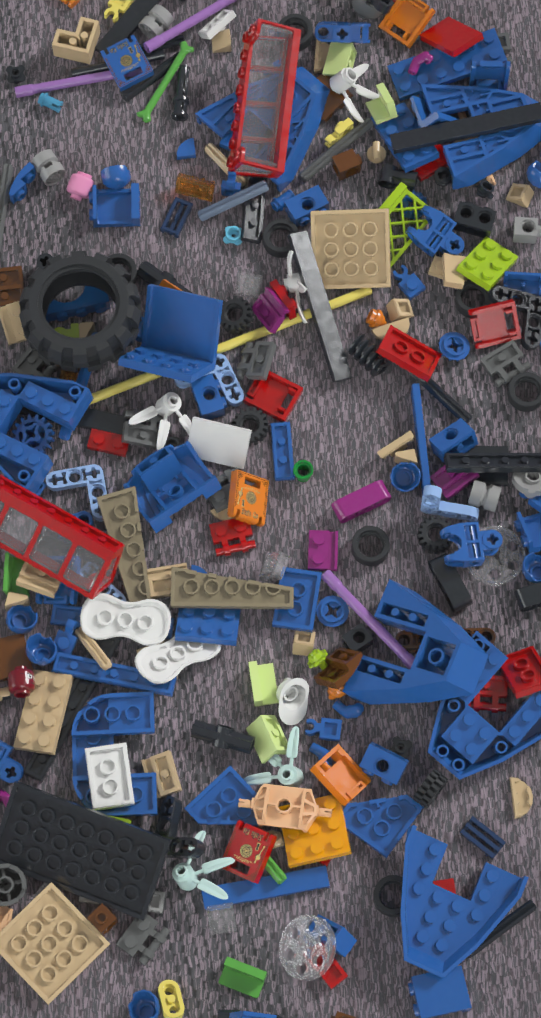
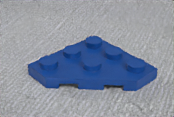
(220, 800)
(381, 821)

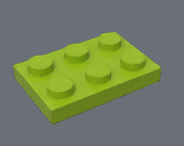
(487, 263)

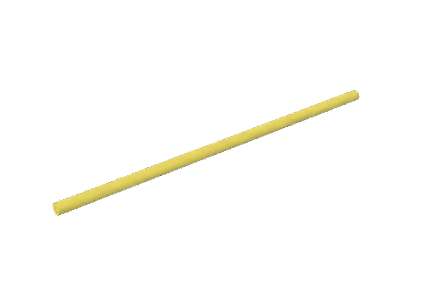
(230, 344)

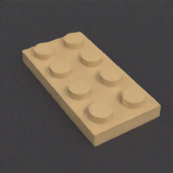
(44, 713)

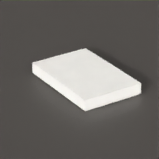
(220, 442)
(109, 776)

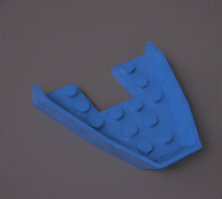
(306, 114)
(481, 156)
(440, 925)

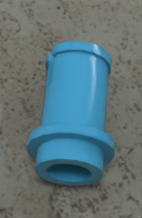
(50, 102)

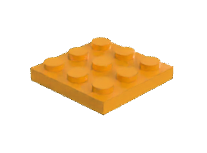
(324, 839)

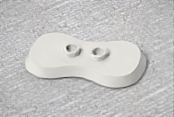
(110, 617)
(164, 661)

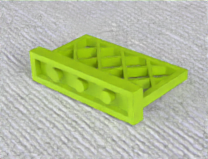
(392, 202)

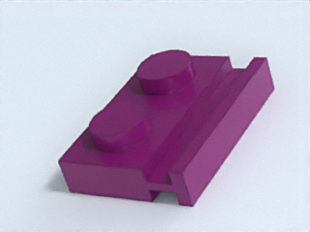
(270, 310)
(452, 482)
(323, 550)

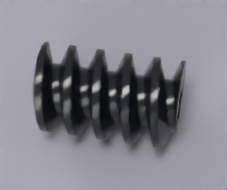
(367, 356)

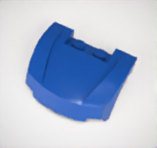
(170, 482)

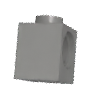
(521, 236)

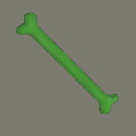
(184, 50)

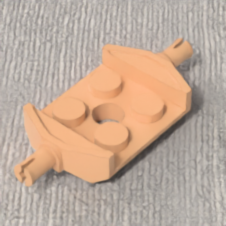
(298, 816)

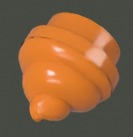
(375, 318)
(335, 693)

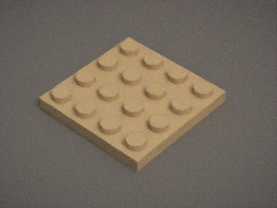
(352, 247)
(50, 943)

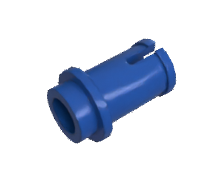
(278, 203)

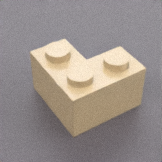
(77, 45)

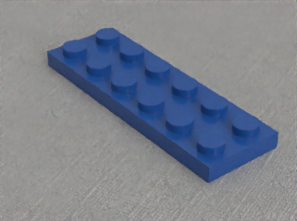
(444, 67)

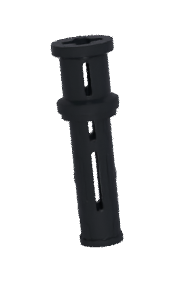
(181, 100)

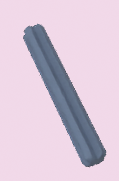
(233, 200)

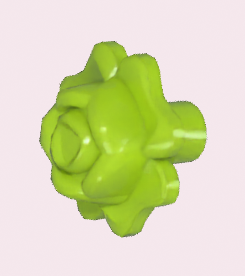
(317, 658)

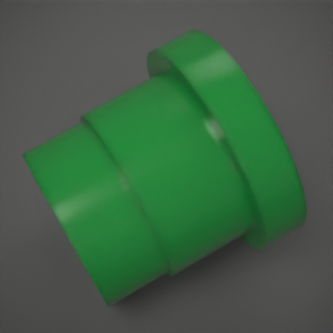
(303, 465)

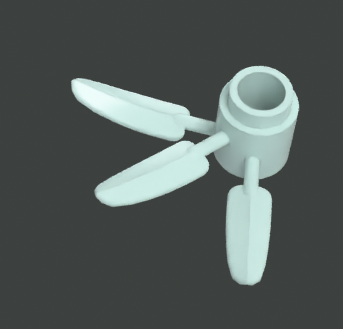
(287, 774)
(188, 879)

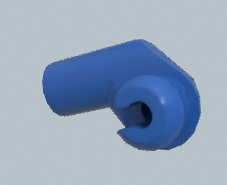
(350, 711)
(320, 752)

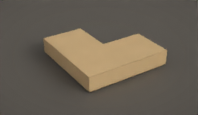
(451, 277)

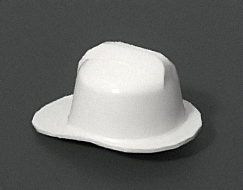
(292, 700)

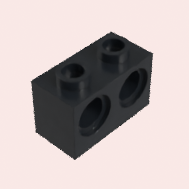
(472, 224)

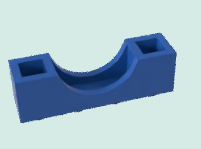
(90, 301)

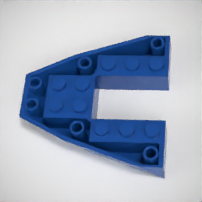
(49, 397)
(443, 668)
(467, 741)

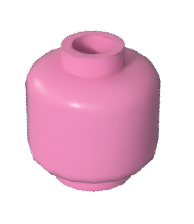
(80, 185)

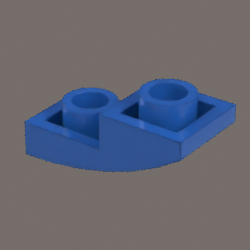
(18, 189)

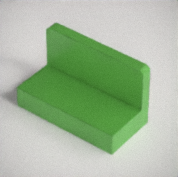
(11, 573)
(242, 977)

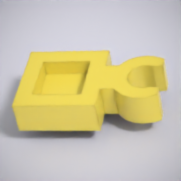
(117, 7)
(340, 130)

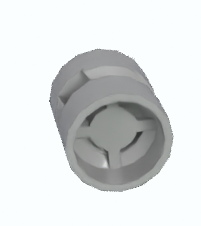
(158, 19)
(49, 168)
(484, 496)

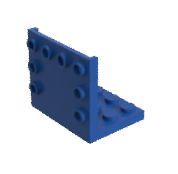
(177, 335)

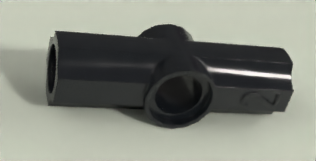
(153, 275)
(223, 736)

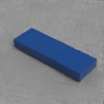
(282, 451)

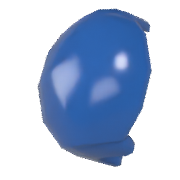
(534, 174)
(115, 176)
(405, 476)
(532, 567)
(21, 619)
(41, 649)
(144, 1005)

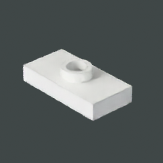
(217, 24)

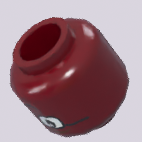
(21, 682)

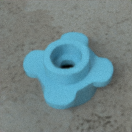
(230, 230)

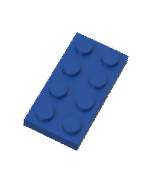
(405, 121)

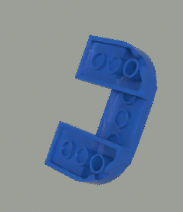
(96, 726)

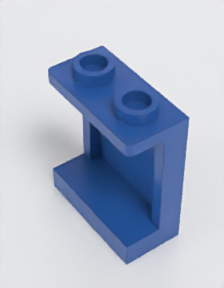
(115, 207)
(530, 531)
(439, 995)

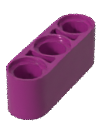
(361, 501)

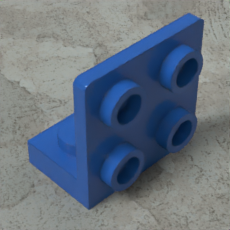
(424, 118)

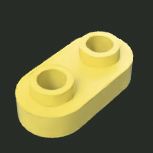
(170, 1002)

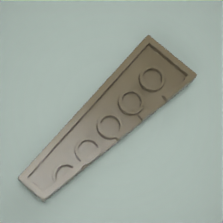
(123, 523)
(205, 590)

